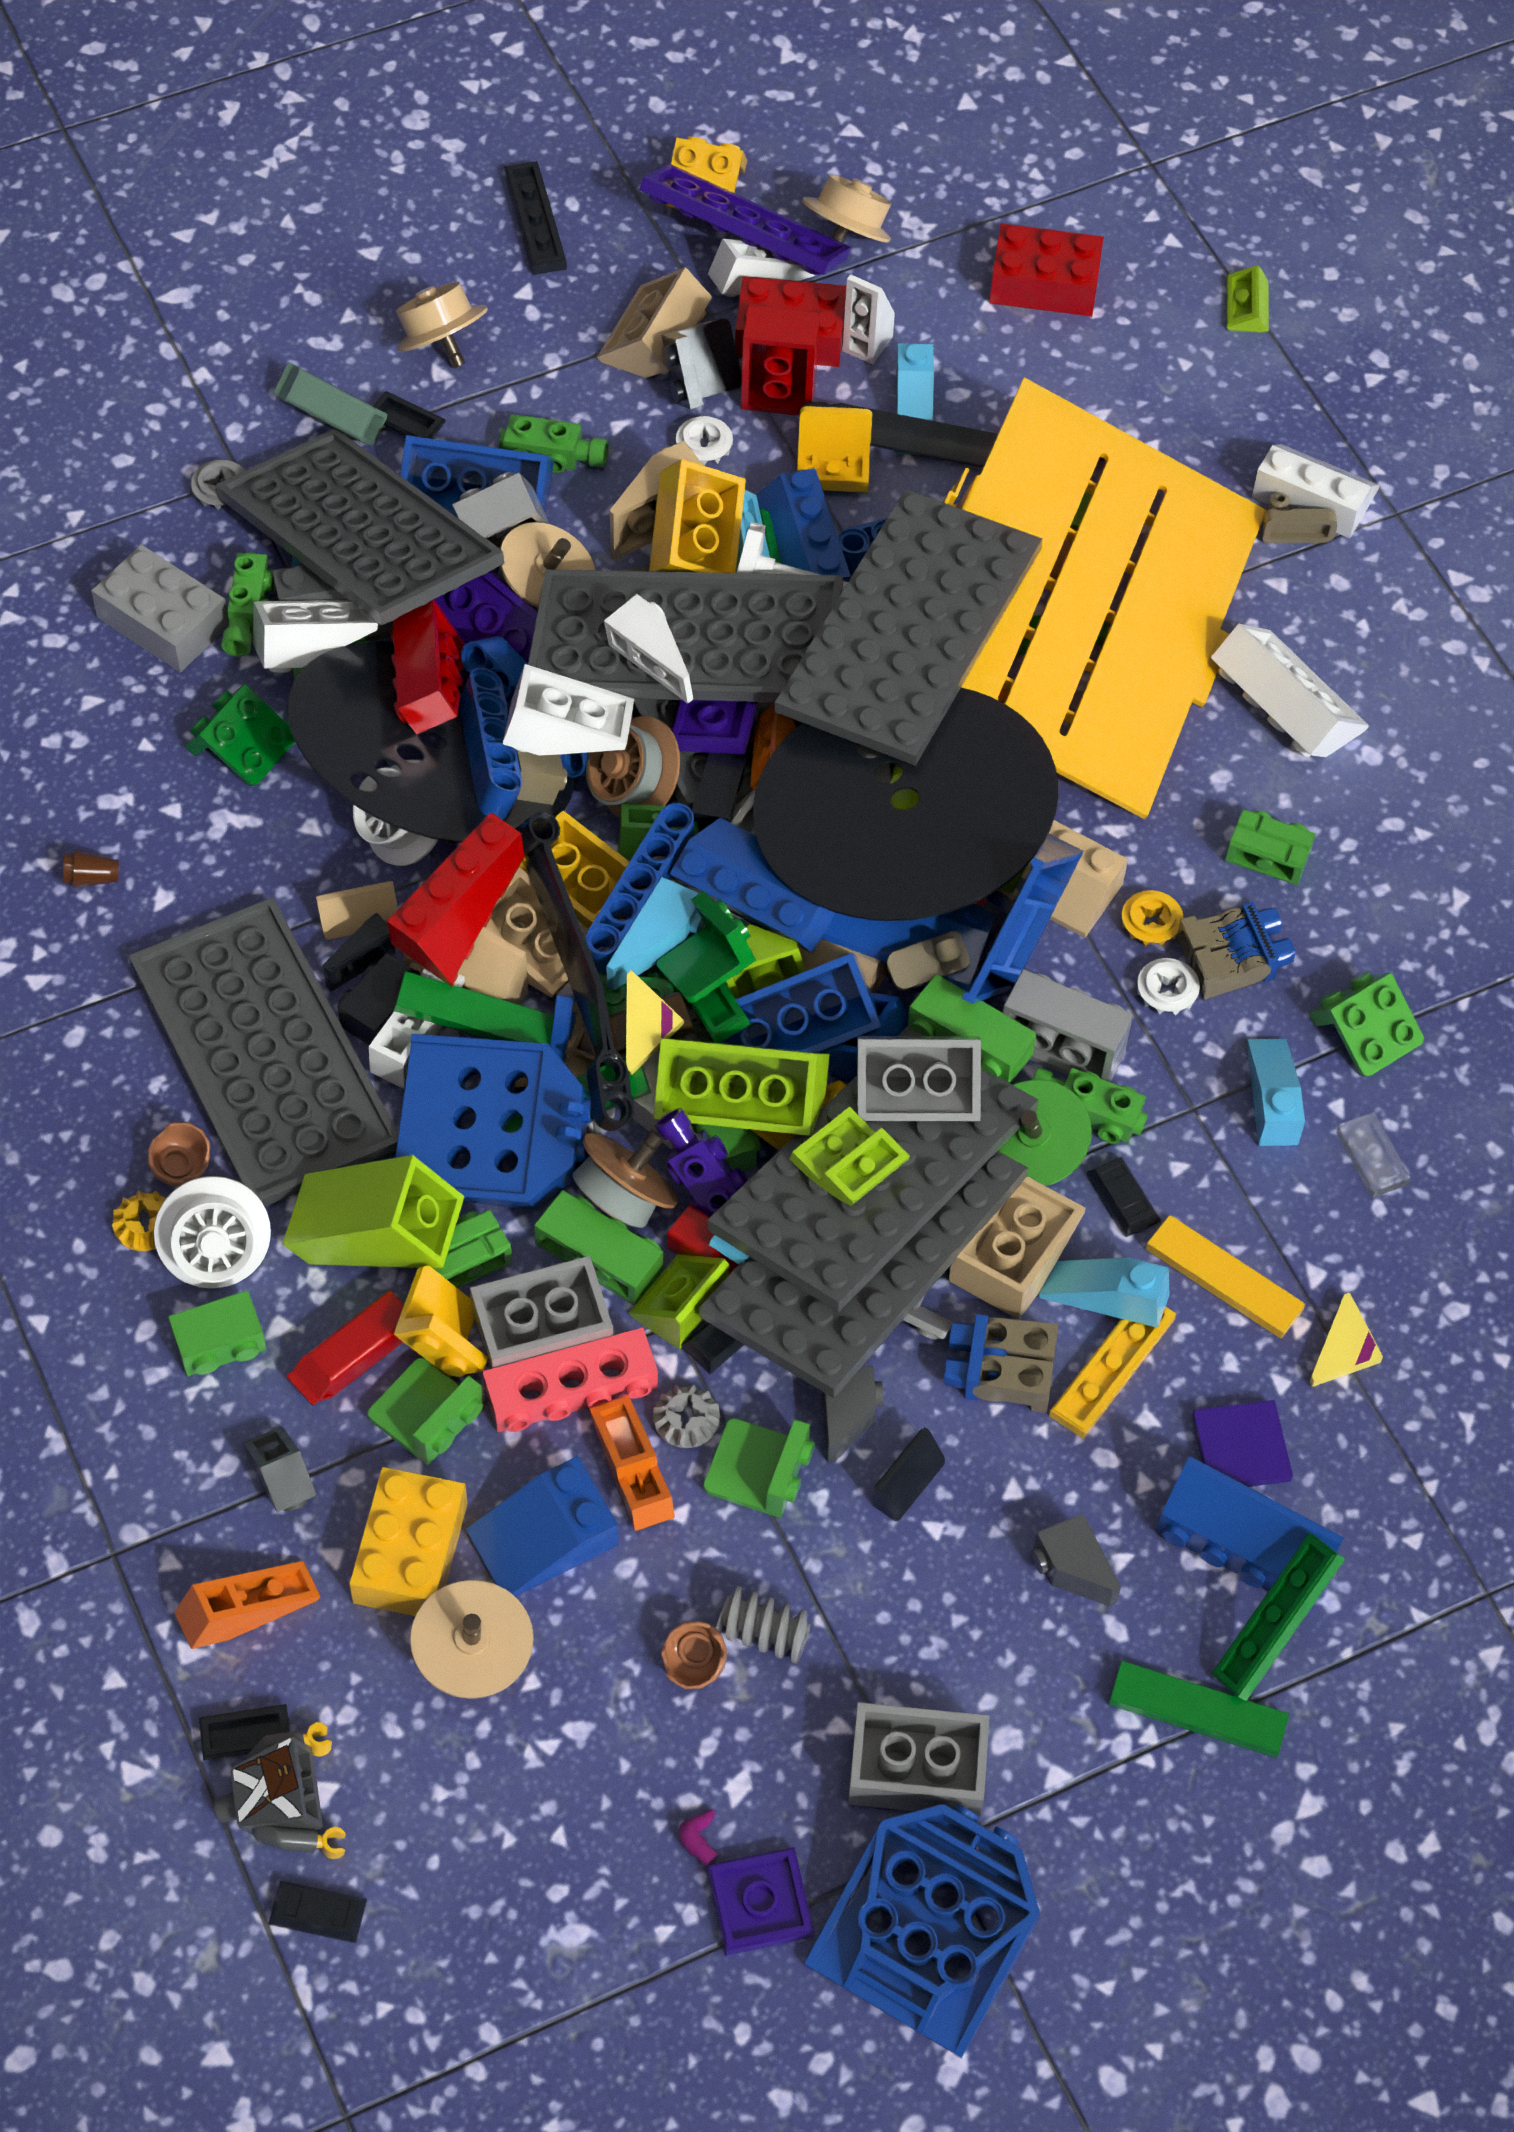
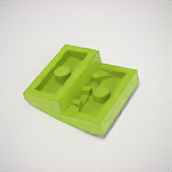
(849, 1157)

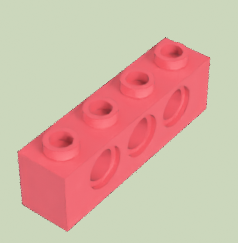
(586, 1363)

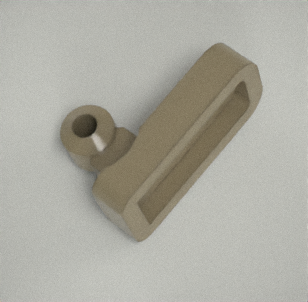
(1296, 525)
(922, 961)

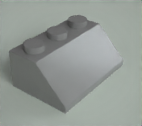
(919, 1078)

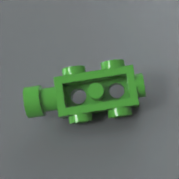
(554, 438)
(250, 584)
(1112, 1108)

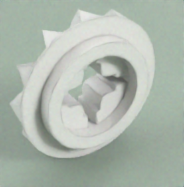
(718, 435)
(1167, 972)

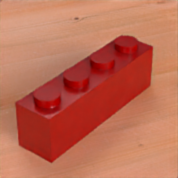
(426, 667)
(458, 899)

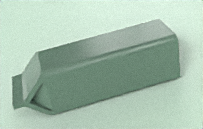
(330, 404)

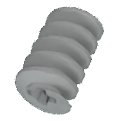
(764, 1624)

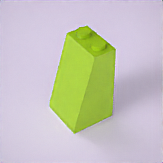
(374, 1216)

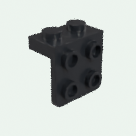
(701, 362)

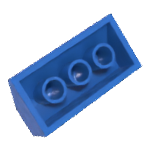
(451, 468)
(803, 523)
(732, 868)
(882, 938)
(810, 1009)
(1235, 1525)

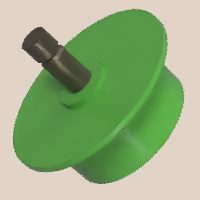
(1054, 1136)

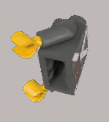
(278, 1793)

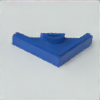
(563, 1021)

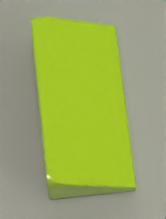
(1248, 300)

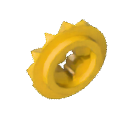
(1151, 904)
(132, 1233)

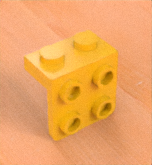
(710, 162)
(836, 446)
(438, 1324)

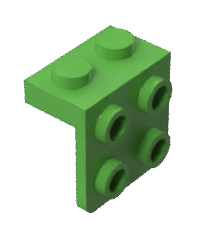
(1371, 1021)
(426, 1409)
(759, 1465)

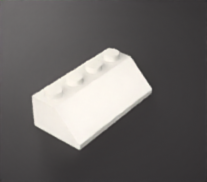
(1287, 691)

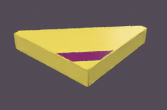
(646, 1022)
(1347, 1346)

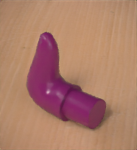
(693, 1841)

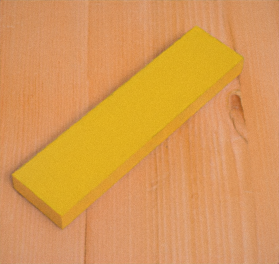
(1225, 1276)
(1107, 1373)

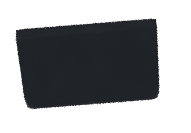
(908, 1475)

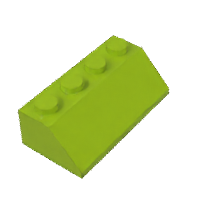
(741, 1085)

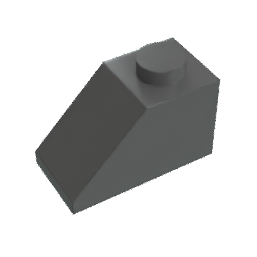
(851, 1411)
(280, 1469)
(1075, 1561)

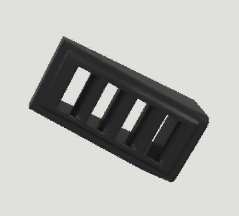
(358, 952)

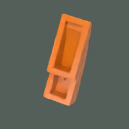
(632, 1463)

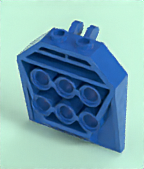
(1026, 918)
(552, 1109)
(915, 1990)

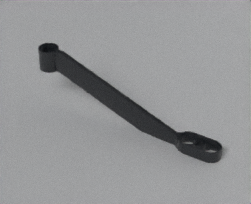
(926, 437)
(578, 968)

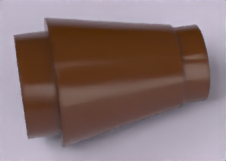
(89, 869)

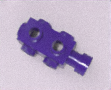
(716, 1174)

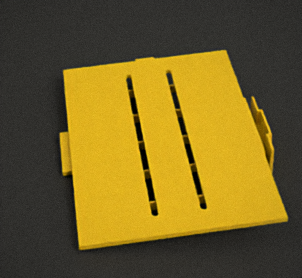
(1168, 616)

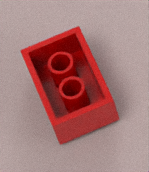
(1046, 269)
(798, 295)
(779, 359)

